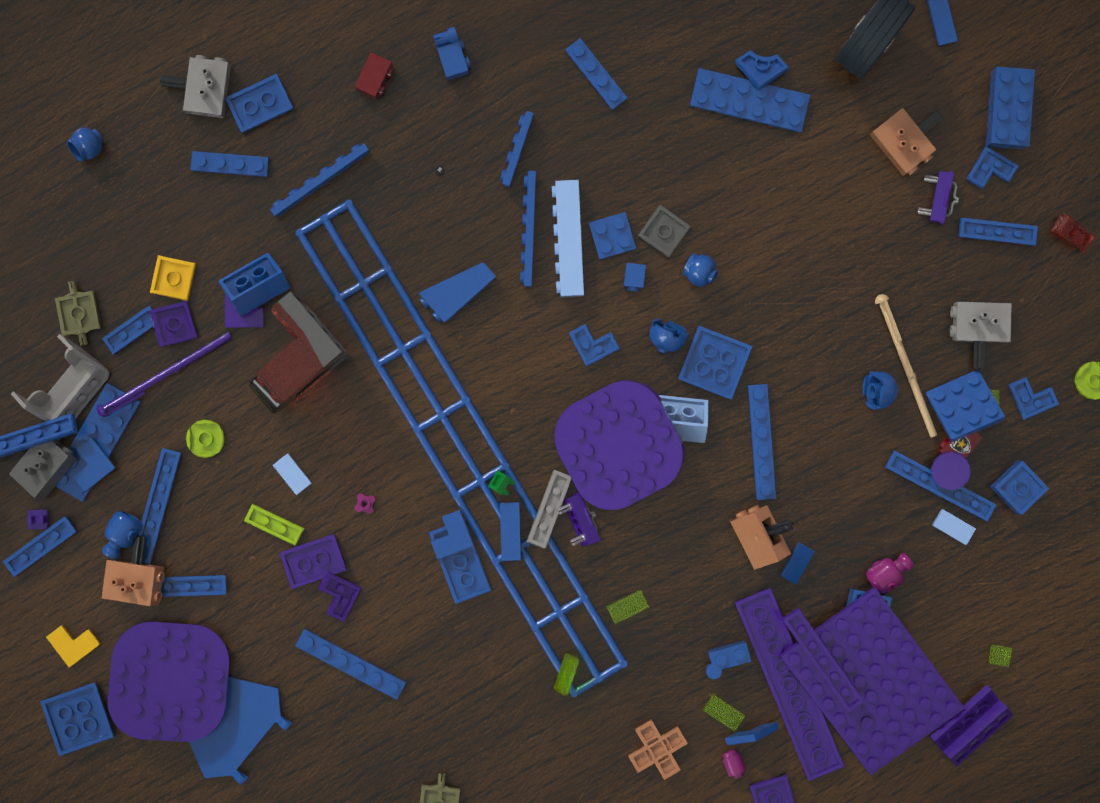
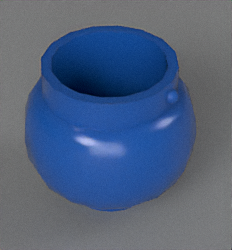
(85, 144)
(700, 270)

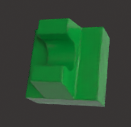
(500, 482)

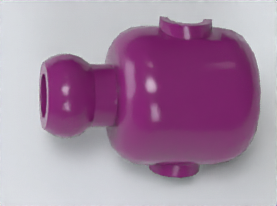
(887, 574)

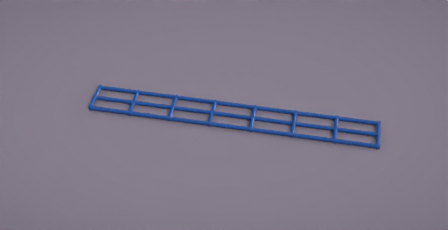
(481, 480)

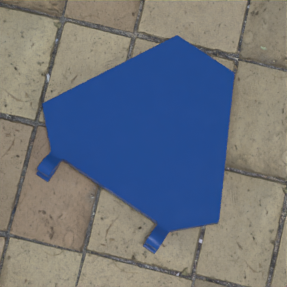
(247, 719)

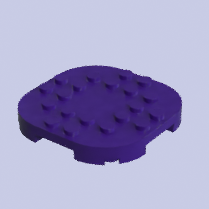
(619, 445)
(168, 681)

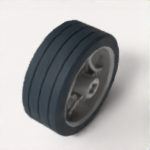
(874, 35)

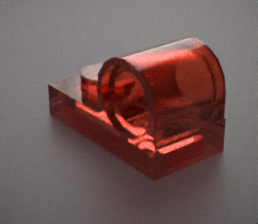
(1073, 232)

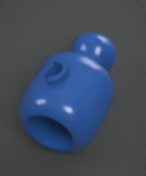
(121, 533)

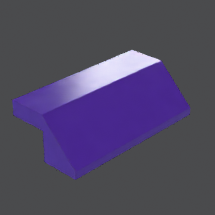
(971, 726)

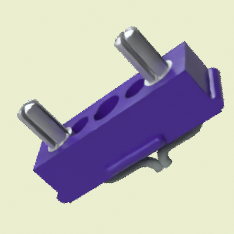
(941, 197)
(581, 520)

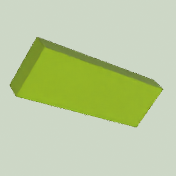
(274, 524)

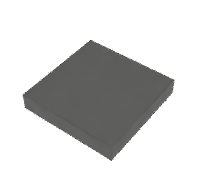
(664, 231)

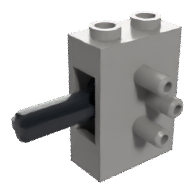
(204, 86)
(981, 324)

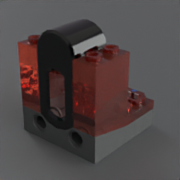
(300, 363)

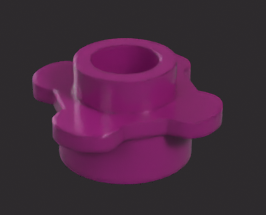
(368, 499)

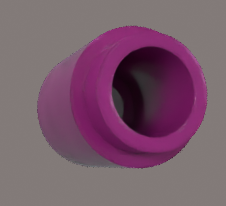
(734, 763)

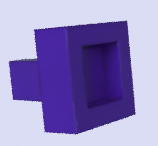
(38, 519)

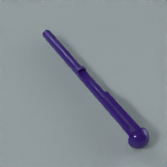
(138, 391)

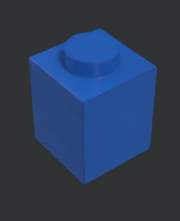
(634, 277)

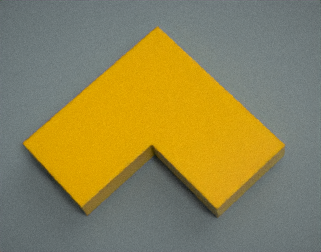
(70, 649)

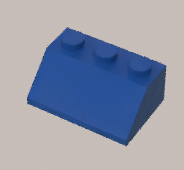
(254, 284)

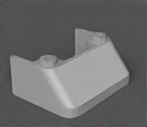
(73, 388)

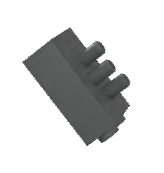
(43, 467)

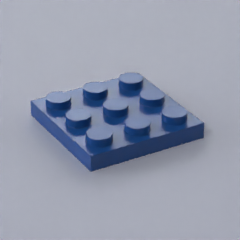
(714, 362)
(965, 405)
(77, 718)

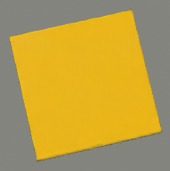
(173, 278)

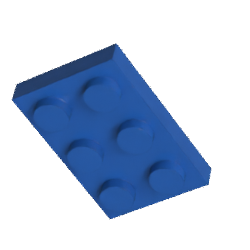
(259, 103)

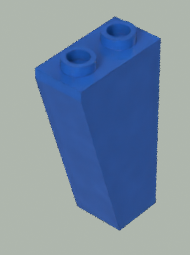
(456, 292)

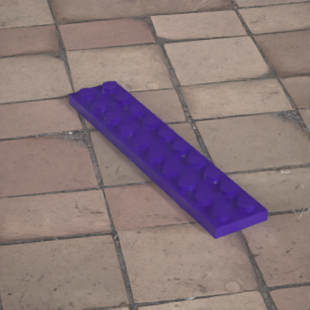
(798, 709)

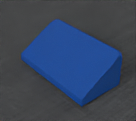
(797, 563)

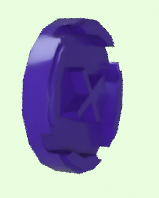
(951, 470)

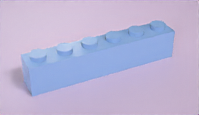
(569, 238)

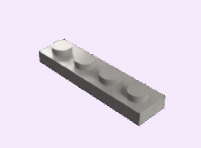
(548, 508)

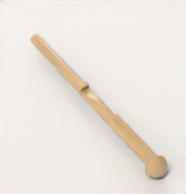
(882, 300)

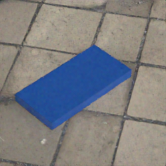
(463, 570)

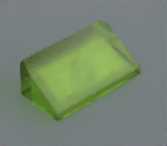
(566, 674)

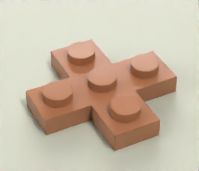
(657, 749)

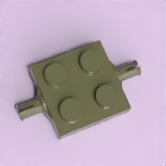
(78, 313)
(439, 792)

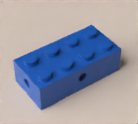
(1010, 108)

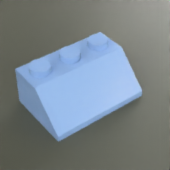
(688, 417)

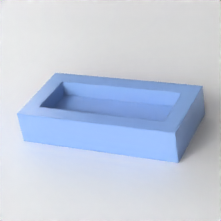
(292, 474)
(953, 527)

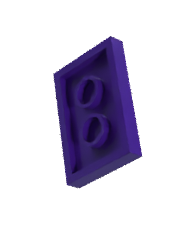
(312, 561)

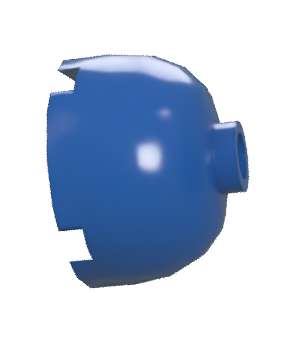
(668, 336)
(880, 390)

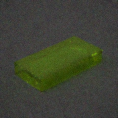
(627, 606)
(723, 712)

